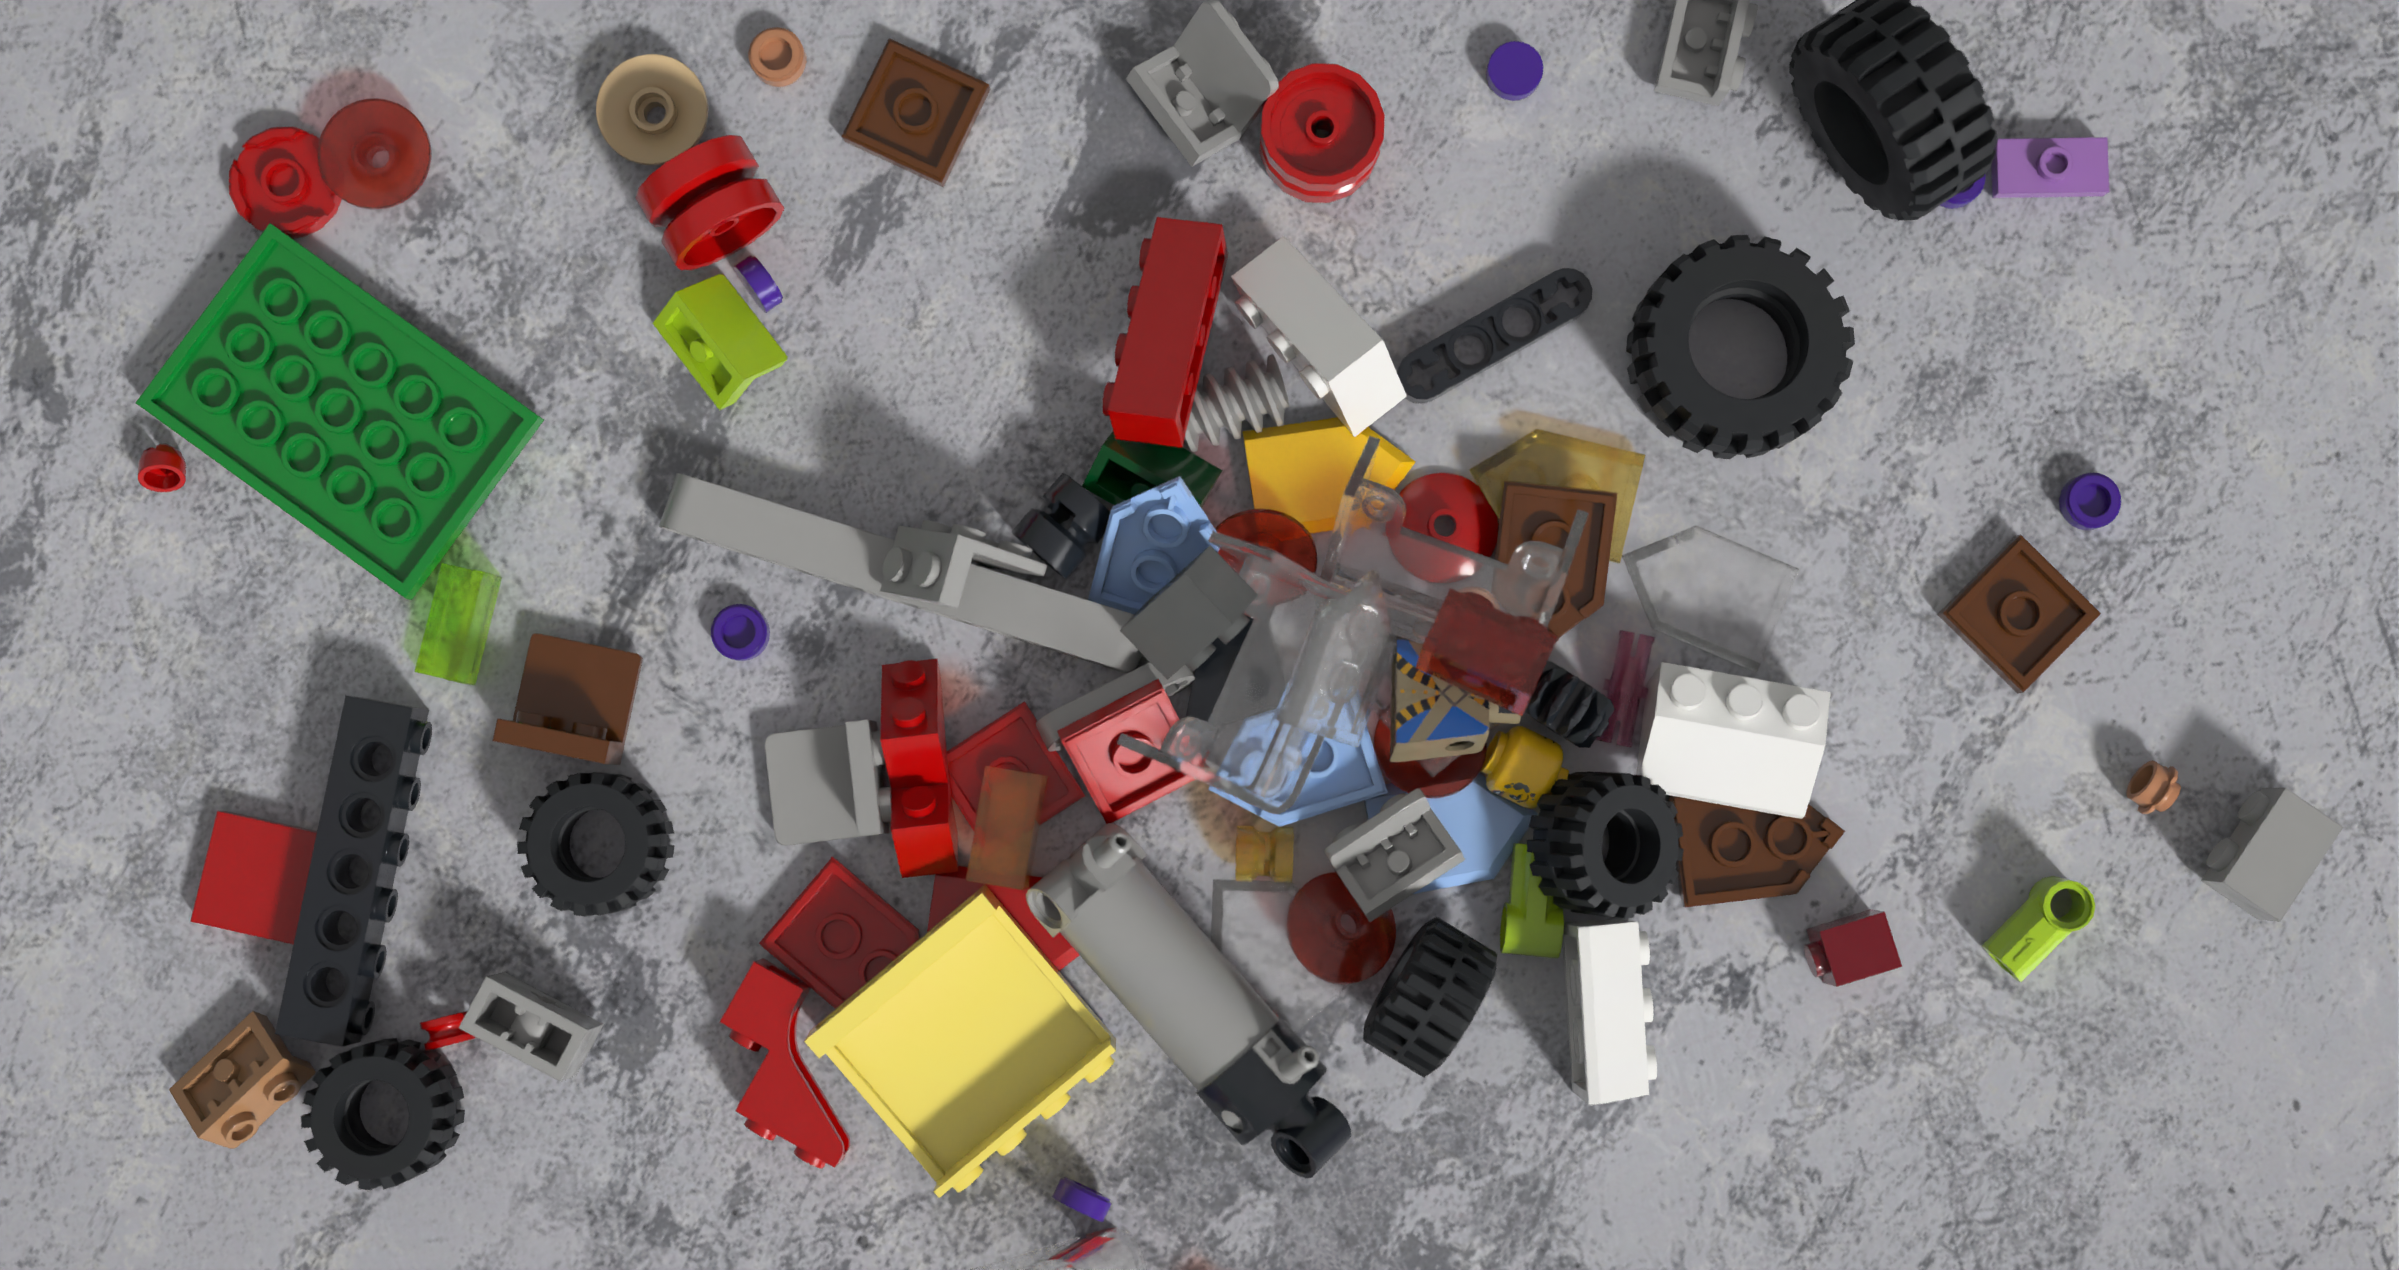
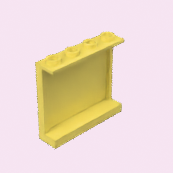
(965, 1041)

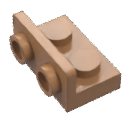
(240, 1083)

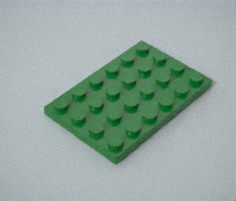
(340, 411)

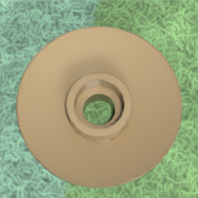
(635, 90)

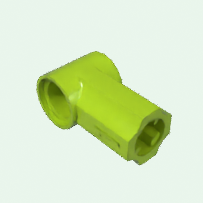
(1530, 919)
(2034, 929)

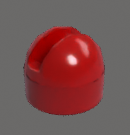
(154, 466)

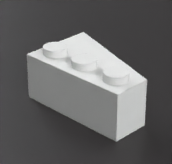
(1320, 334)

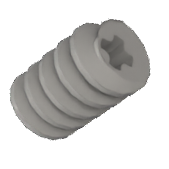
(1237, 402)

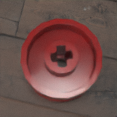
(1328, 100)
(709, 202)

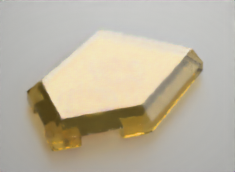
(1568, 462)

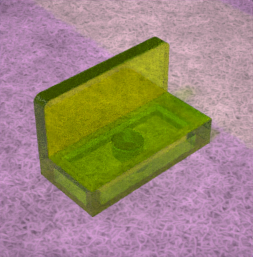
(458, 624)

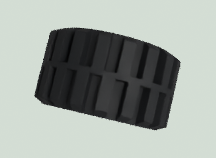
(549, 843)
(1640, 844)
(1430, 997)
(338, 1123)

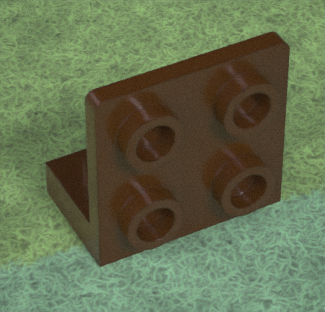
(573, 700)

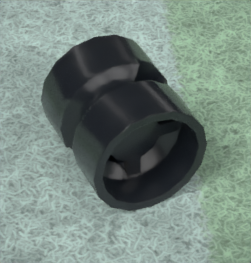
(1050, 541)

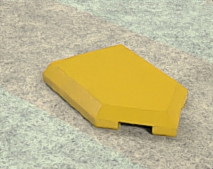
(1308, 466)

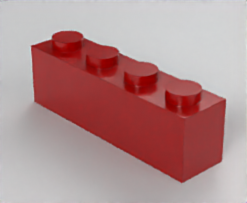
(1166, 332)

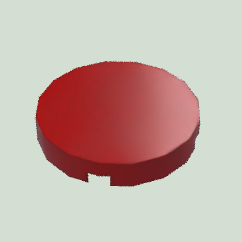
(282, 183)

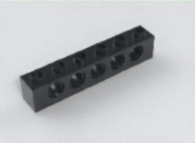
(307, 1005)

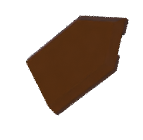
(1547, 515)
(1746, 852)

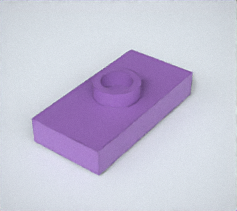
(2050, 167)

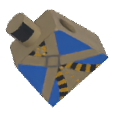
(1434, 716)

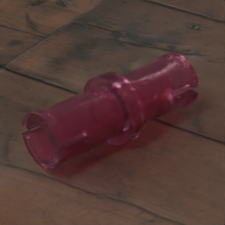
(1627, 686)

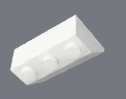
(1732, 739)
(1608, 1010)

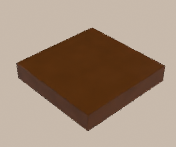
(916, 112)
(2019, 614)

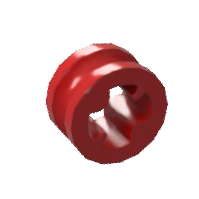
(445, 1031)

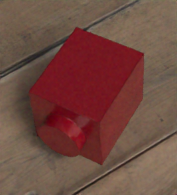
(1851, 948)

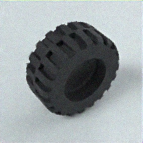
(1893, 106)
(1796, 303)

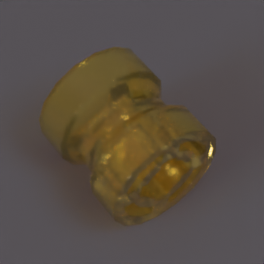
(1264, 854)

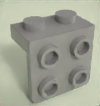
(1205, 84)
(936, 559)
(827, 783)

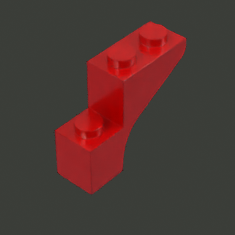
(918, 768)
(783, 1092)

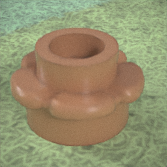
(2154, 787)

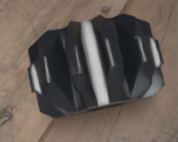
(1569, 706)

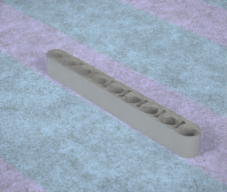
(857, 560)

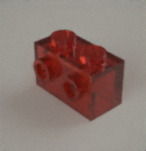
(1486, 650)

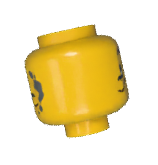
(1523, 766)

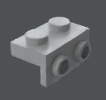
(1703, 49)
(1393, 853)

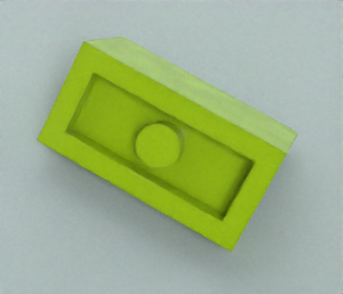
(718, 339)

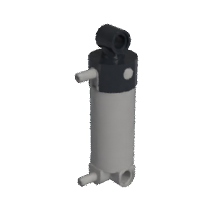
(1190, 999)

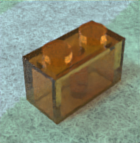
(1006, 828)

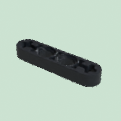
(1490, 330)

